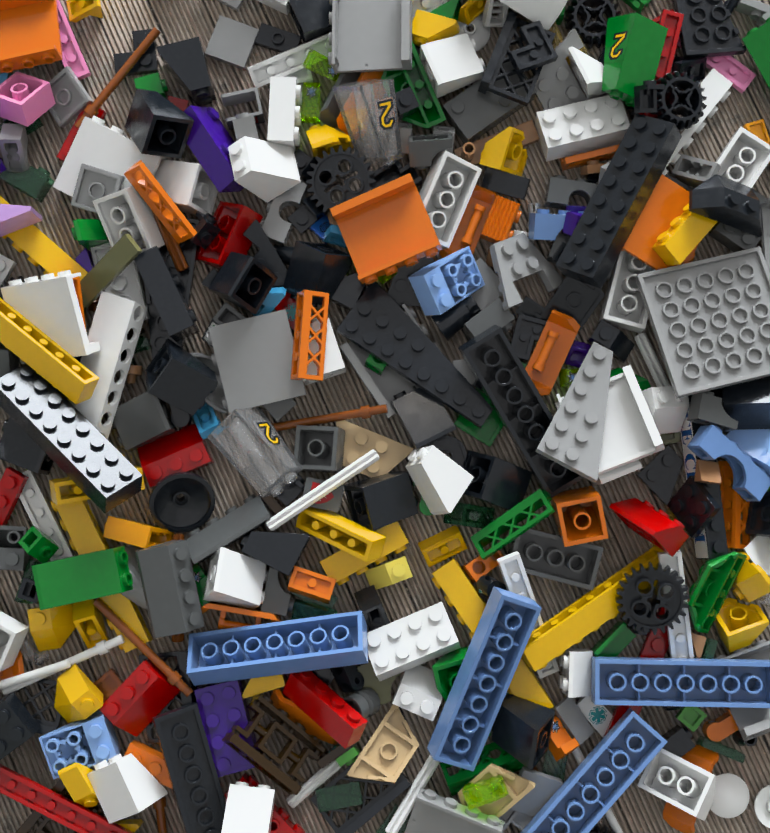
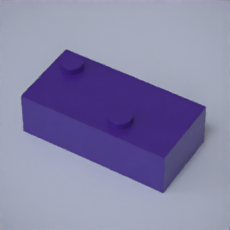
(210, 145)

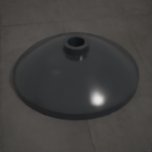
(186, 512)

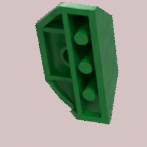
(429, 109)
(712, 588)

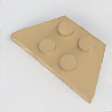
(361, 441)
(386, 750)
(515, 784)

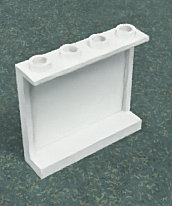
(103, 149)
(53, 309)
(628, 424)

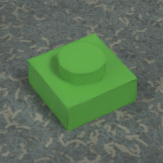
(691, 717)
(348, 757)

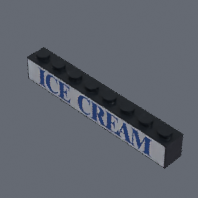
(712, 540)

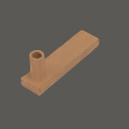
(472, 151)

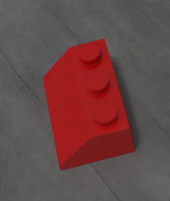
(233, 221)
(173, 454)
(651, 524)
(139, 699)

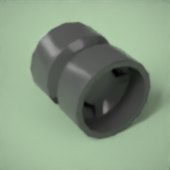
(364, 701)

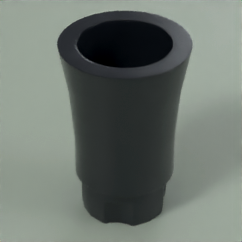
(455, 318)

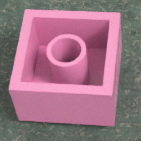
(25, 98)

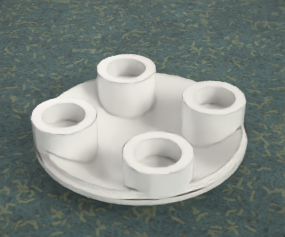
(730, 796)

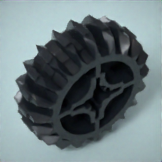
(583, 8)
(690, 110)

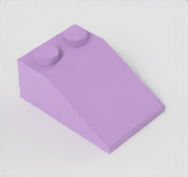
(16, 217)

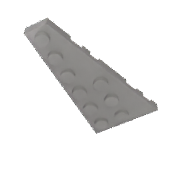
(578, 424)

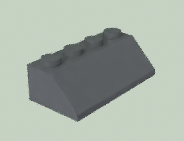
(228, 529)
(169, 588)

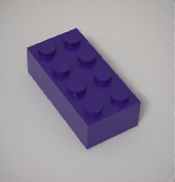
(220, 709)

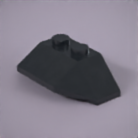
(728, 204)

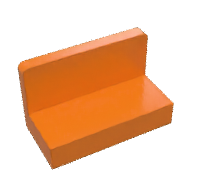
(311, 584)

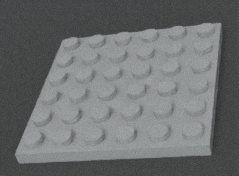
(711, 320)

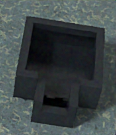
(391, 172)

